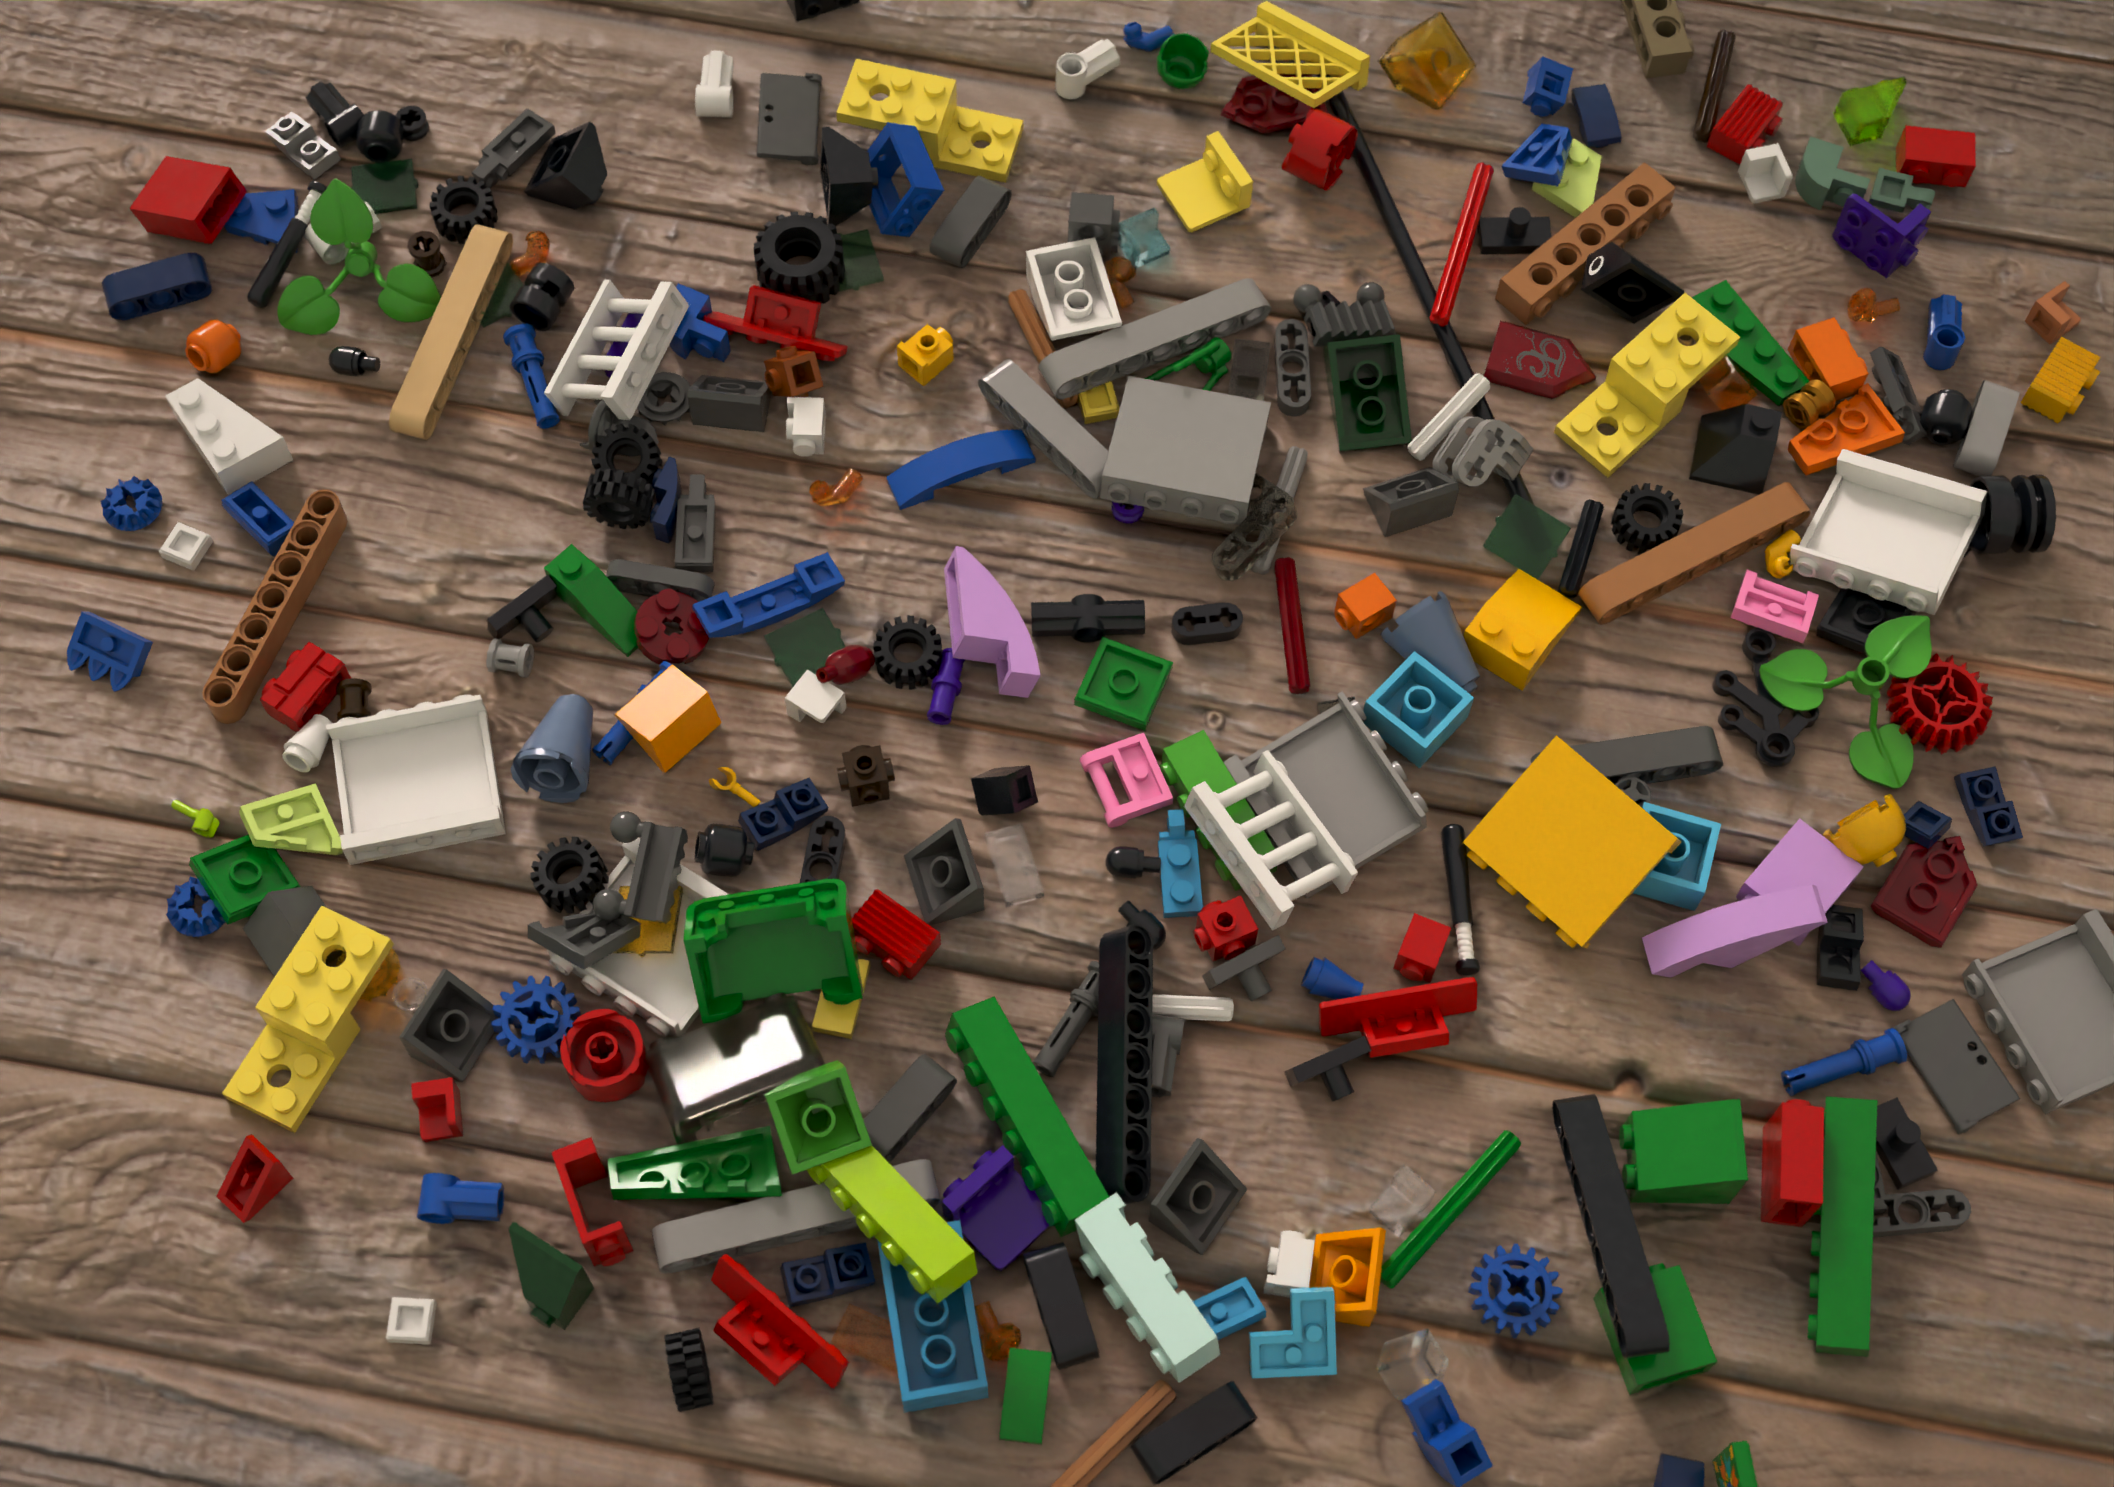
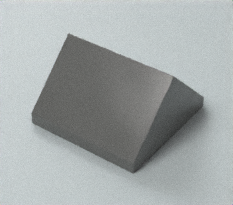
(729, 403)
(1412, 500)
(945, 875)
(281, 923)
(449, 1027)
(1197, 1198)

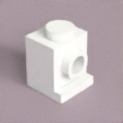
(806, 425)
(1290, 1264)

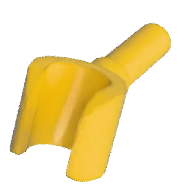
(734, 787)

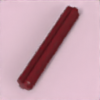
(1292, 626)

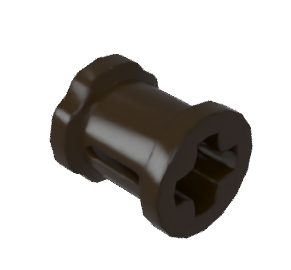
(431, 251)
(353, 698)

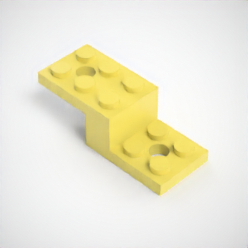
(932, 107)
(1646, 384)
(308, 1018)

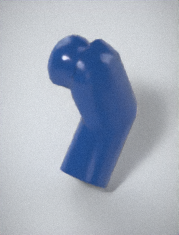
(1145, 41)

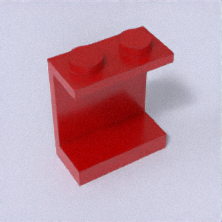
(579, 1166)

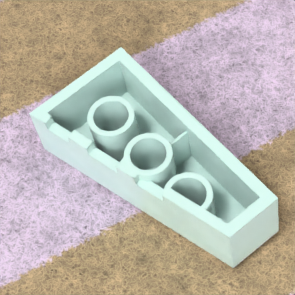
(1144, 1290)

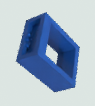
(902, 146)

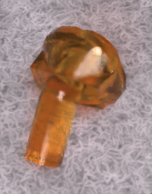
(1120, 271)
(1863, 306)
(996, 1338)

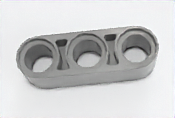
(1987, 429)

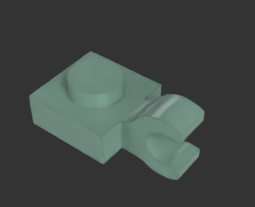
(1894, 191)

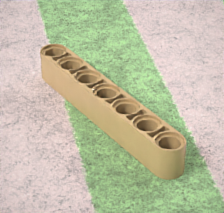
(450, 332)

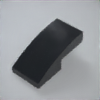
(1840, 948)

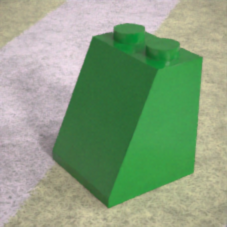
(1685, 1153)

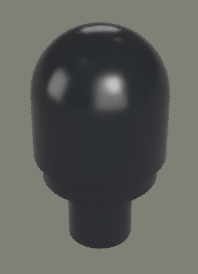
(352, 361)
(1130, 862)
(1145, 919)

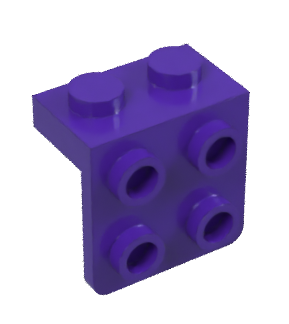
(1877, 238)
(995, 1209)

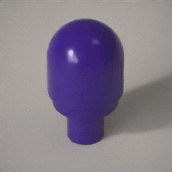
(1887, 987)

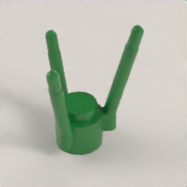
(1207, 358)

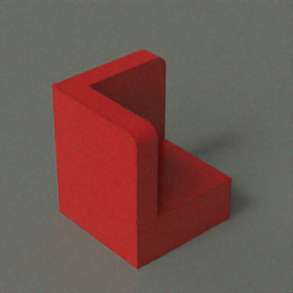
(438, 1109)

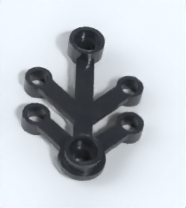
(1762, 705)

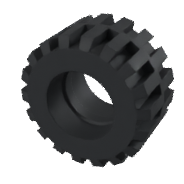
(800, 237)

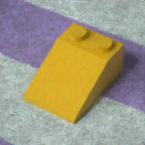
(1519, 628)

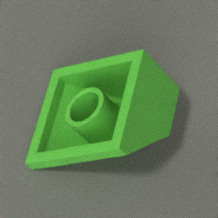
(817, 1117)

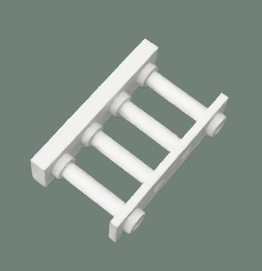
(636, 365)
(1253, 869)

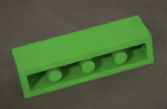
(1197, 761)

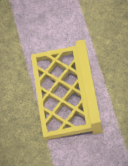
(1297, 42)

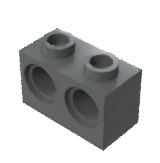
(1094, 217)

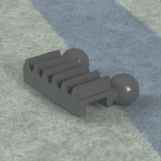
(1362, 319)
(653, 872)

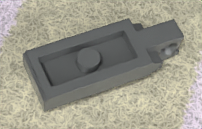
(513, 147)
(1899, 393)
(695, 528)

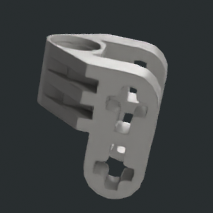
(1490, 445)

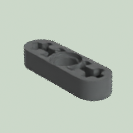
(1285, 380)
(651, 579)

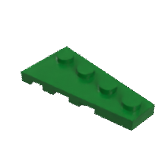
(1757, 351)
(705, 1168)

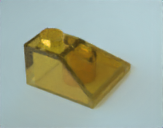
(1428, 62)

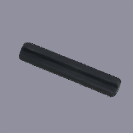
(1581, 548)

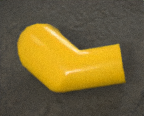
(1776, 554)

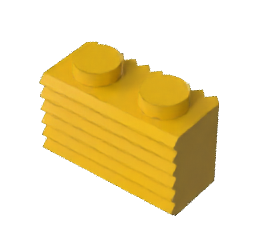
(2061, 379)

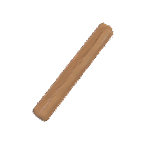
(1034, 332)
(1118, 1436)

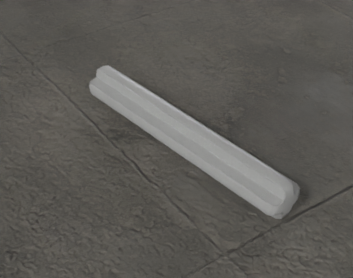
(1288, 482)

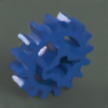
(526, 1005)
(1505, 1277)

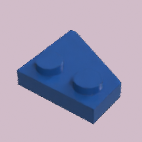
(1541, 156)
(263, 215)

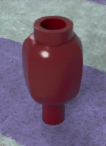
(846, 665)

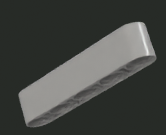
(1046, 425)

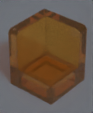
(1727, 385)

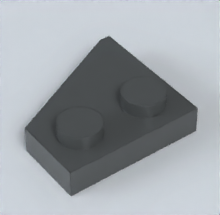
(585, 937)

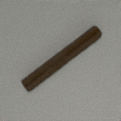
(1714, 85)

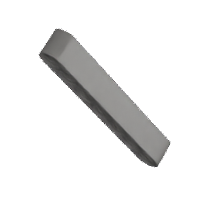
(1154, 338)
(767, 1223)

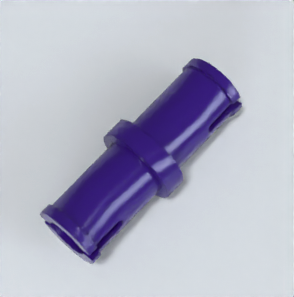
(945, 688)

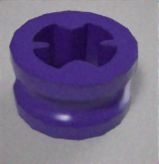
(1127, 516)

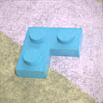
(1304, 1349)

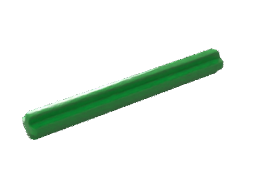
(1449, 1208)

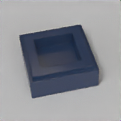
(1925, 824)

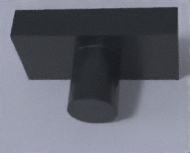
(1514, 233)
(525, 611)
(1330, 1068)
(1900, 1146)

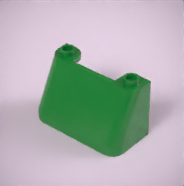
(770, 945)

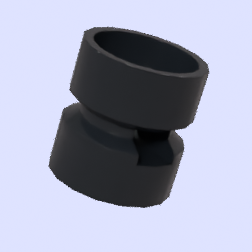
(542, 296)

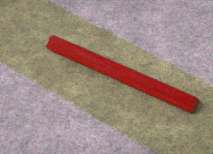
(1461, 245)

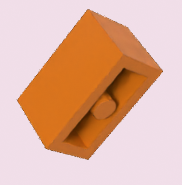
(1826, 354)

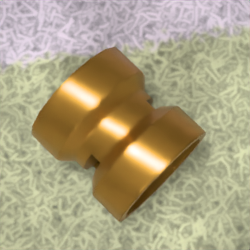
(1804, 407)

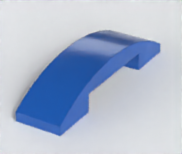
(958, 461)
(770, 602)

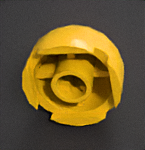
(1871, 832)

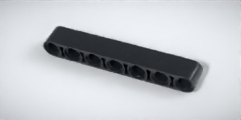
(1125, 1063)
(1610, 1227)

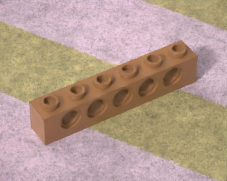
(1613, 218)

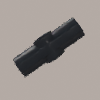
(1088, 618)

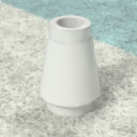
(307, 745)

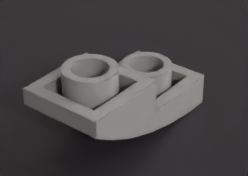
(302, 145)

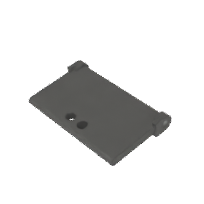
(793, 123)
(1955, 1069)

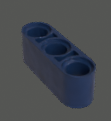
(156, 286)

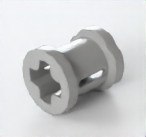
(510, 658)

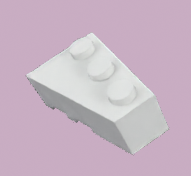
(226, 436)

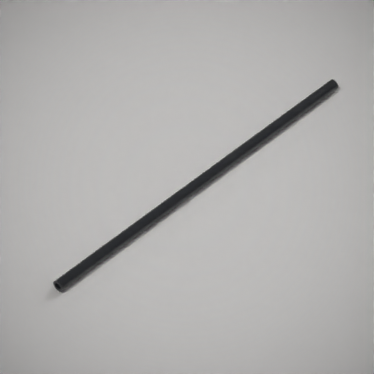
(1415, 268)

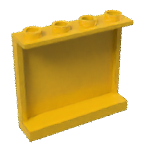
(1569, 843)

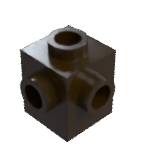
(866, 775)

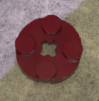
(650, 628)

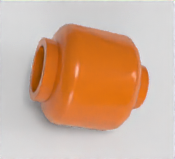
(213, 346)

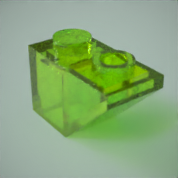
(1867, 110)

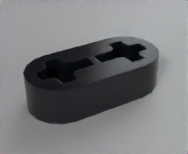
(1207, 623)

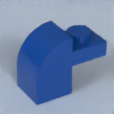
(695, 333)
(1443, 1437)

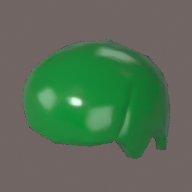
(1182, 61)

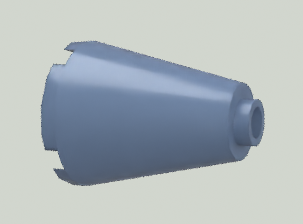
(1437, 637)
(558, 752)

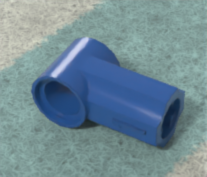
(1944, 332)
(448, 1198)

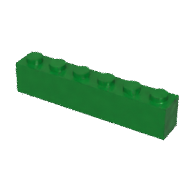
(1025, 1114)
(1846, 1229)

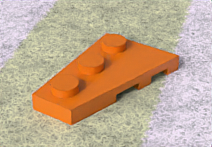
(1855, 425)

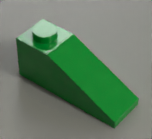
(594, 598)

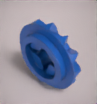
(147, 500)
(186, 919)

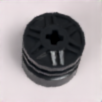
(2016, 514)

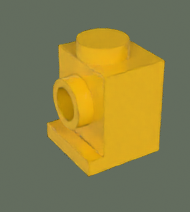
(926, 353)

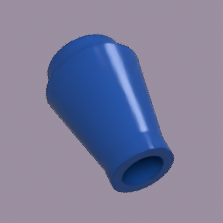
(1329, 981)

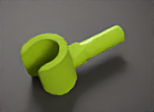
(204, 824)

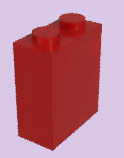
(188, 199)
(1792, 1164)

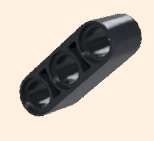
(1061, 1306)
(1193, 1432)

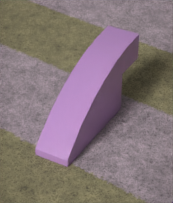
(988, 625)
(1734, 931)

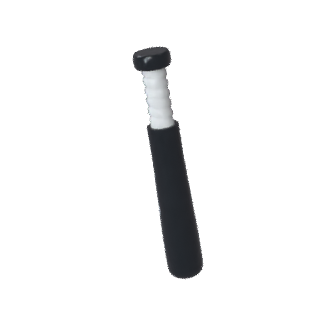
(281, 256)
(1459, 894)

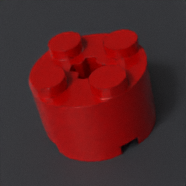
(1320, 148)
(611, 1077)

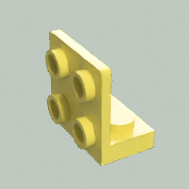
(1208, 187)

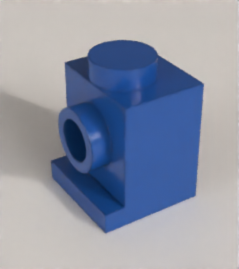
(1547, 86)

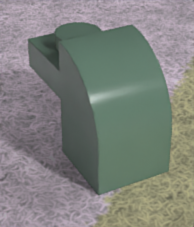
(1820, 178)

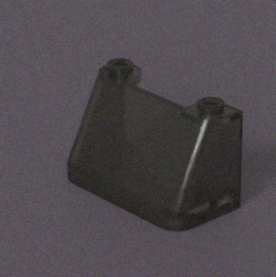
(730, 1064)

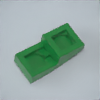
(1025, 1396)

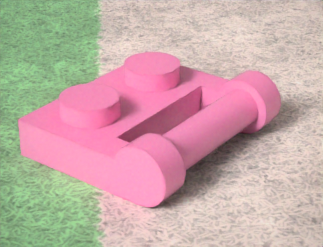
(1774, 607)
(1138, 775)

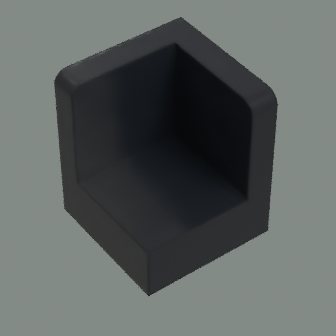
(1004, 790)

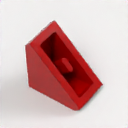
(252, 1179)

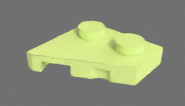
(1577, 183)
(292, 822)

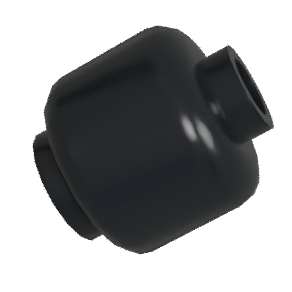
(380, 136)
(1946, 416)
(723, 850)

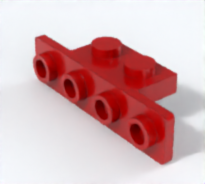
(779, 319)
(1400, 1017)
(769, 1332)

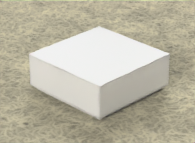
(186, 546)
(411, 1320)

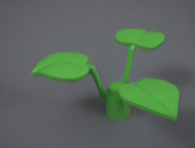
(340, 218)
(1892, 648)

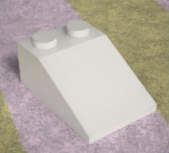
(1071, 289)

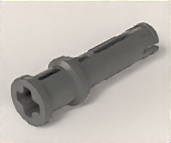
(1083, 1006)

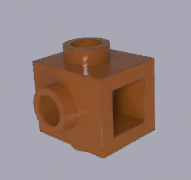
(792, 373)

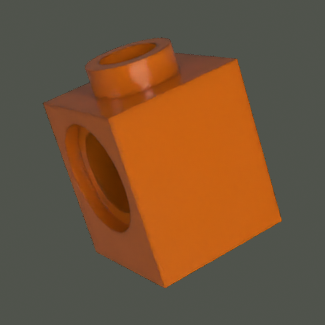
(1364, 606)

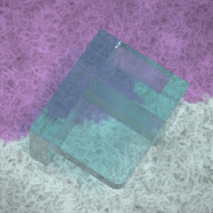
(1141, 238)

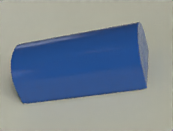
(259, 516)

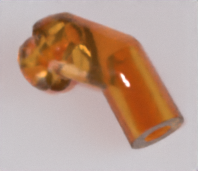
(536, 252)
(835, 494)

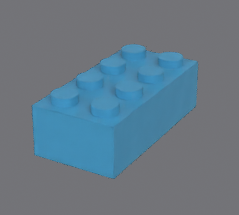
(934, 1342)

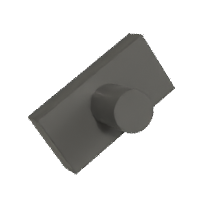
(1247, 969)

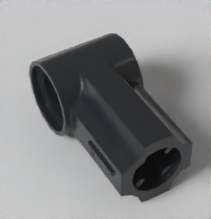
(337, 114)

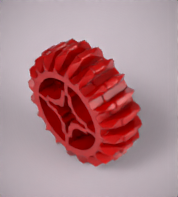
(1959, 699)

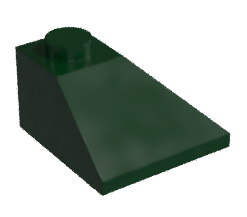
(549, 1279)

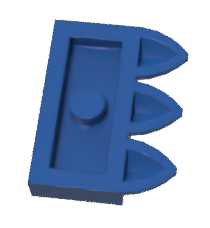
(108, 648)

